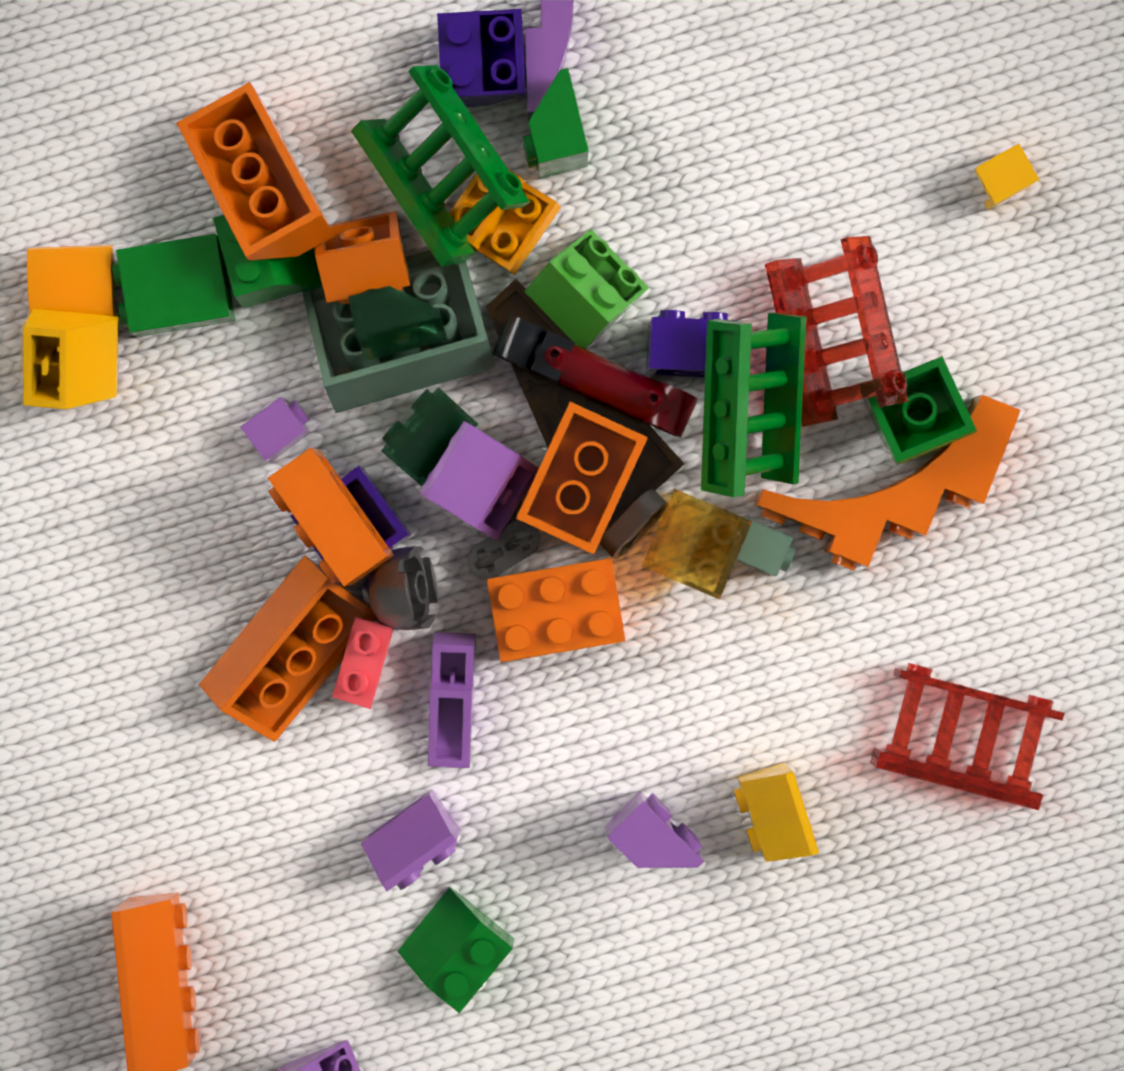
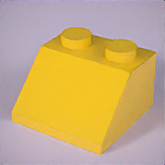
(776, 813)

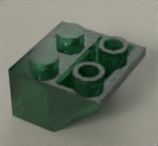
(426, 435)

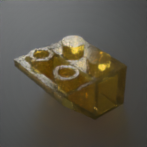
(696, 544)

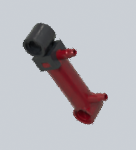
(594, 376)

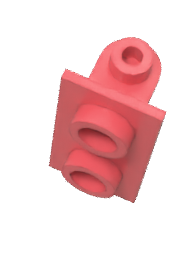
(363, 662)

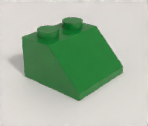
(556, 131)
(264, 279)
(928, 420)
(455, 949)

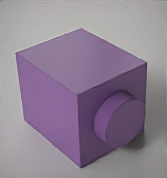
(277, 428)

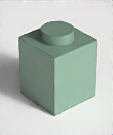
(766, 549)

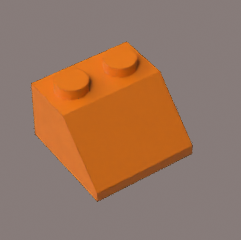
(362, 257)

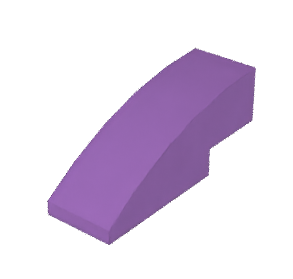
(547, 49)
(451, 699)

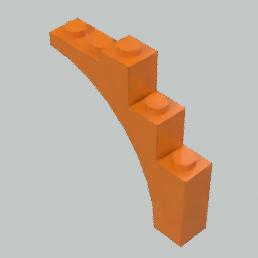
(856, 524)

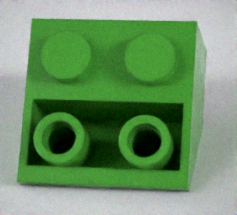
(586, 289)

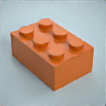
(581, 477)
(328, 518)
(556, 610)

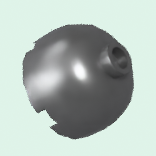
(403, 590)

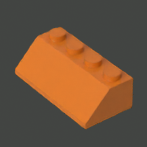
(254, 177)
(285, 651)
(154, 983)

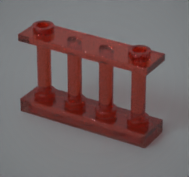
(791, 296)
(977, 776)

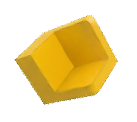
(1006, 175)

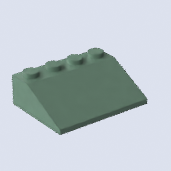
(358, 382)

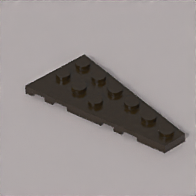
(550, 400)

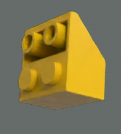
(69, 359)

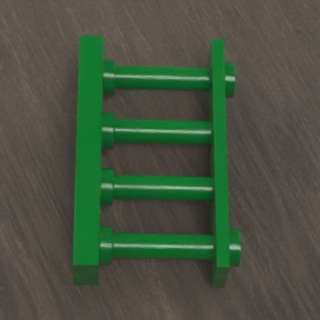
(404, 173)
(727, 401)

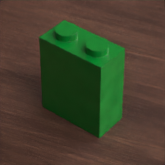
(173, 286)

